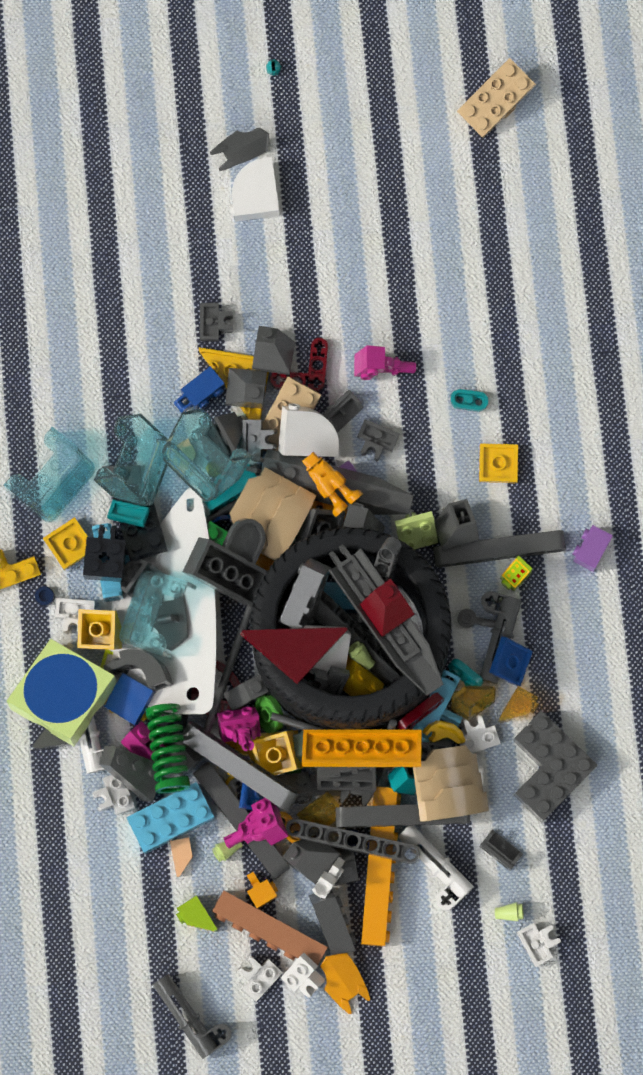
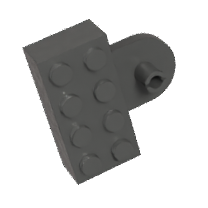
(233, 565)

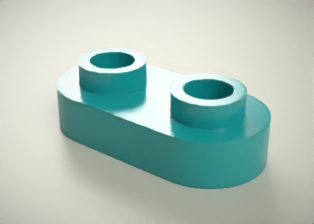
(469, 398)
(466, 674)

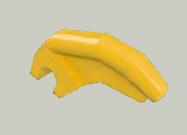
(442, 730)

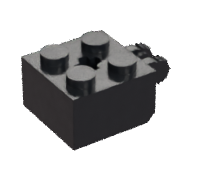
(98, 548)

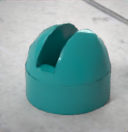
(269, 67)

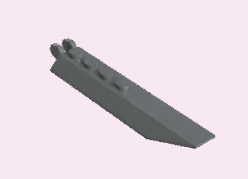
(377, 495)
(404, 643)

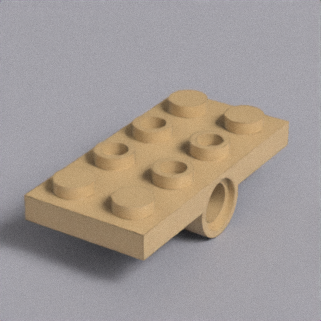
(496, 98)
(291, 392)

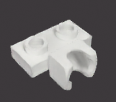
(68, 610)
(478, 736)
(114, 795)
(328, 879)
(537, 943)
(301, 976)
(259, 977)

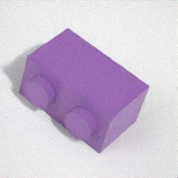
(592, 548)

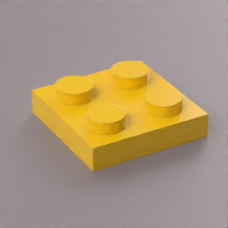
(498, 463)
(67, 543)

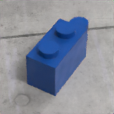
(200, 391)

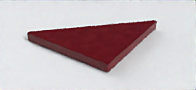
(294, 649)

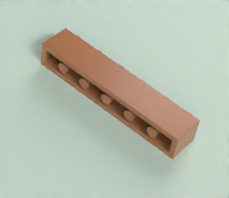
(267, 928)

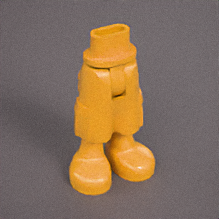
(328, 481)

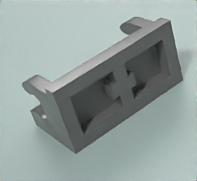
(343, 410)
(501, 850)

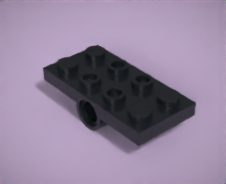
(144, 540)

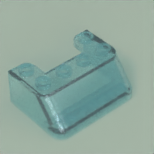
(199, 459)
(139, 464)
(56, 481)
(145, 608)

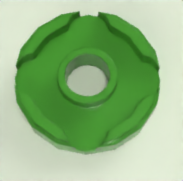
(265, 706)

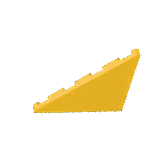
(222, 361)

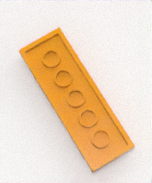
(362, 748)

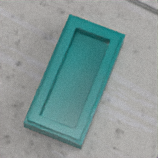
(128, 513)

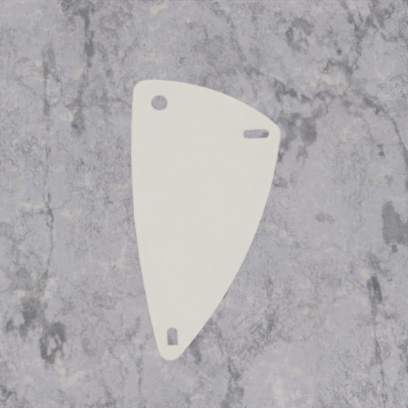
(195, 658)

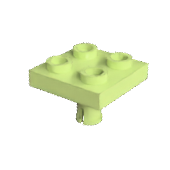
(417, 530)

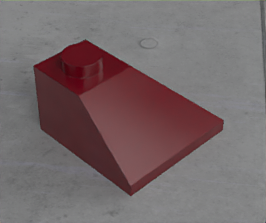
(387, 608)

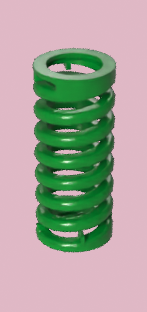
(154, 715)

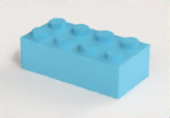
(170, 818)

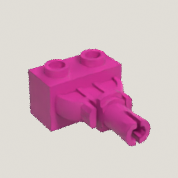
(372, 361)
(239, 726)
(260, 824)

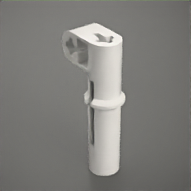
(91, 755)
(456, 882)

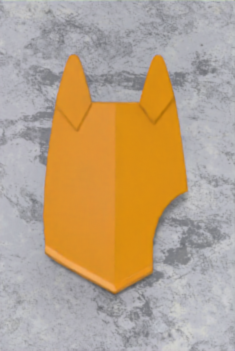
(343, 980)

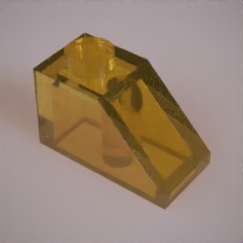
(472, 700)
(519, 705)
(320, 811)

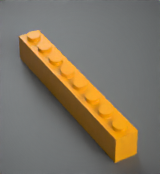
(379, 878)

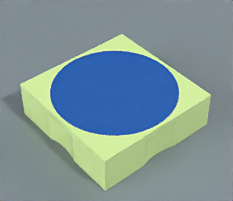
(62, 692)

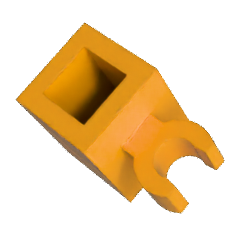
(261, 892)

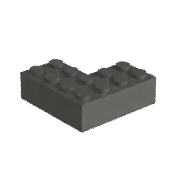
(560, 762)

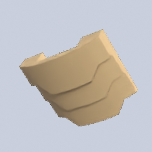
(277, 506)
(449, 784)

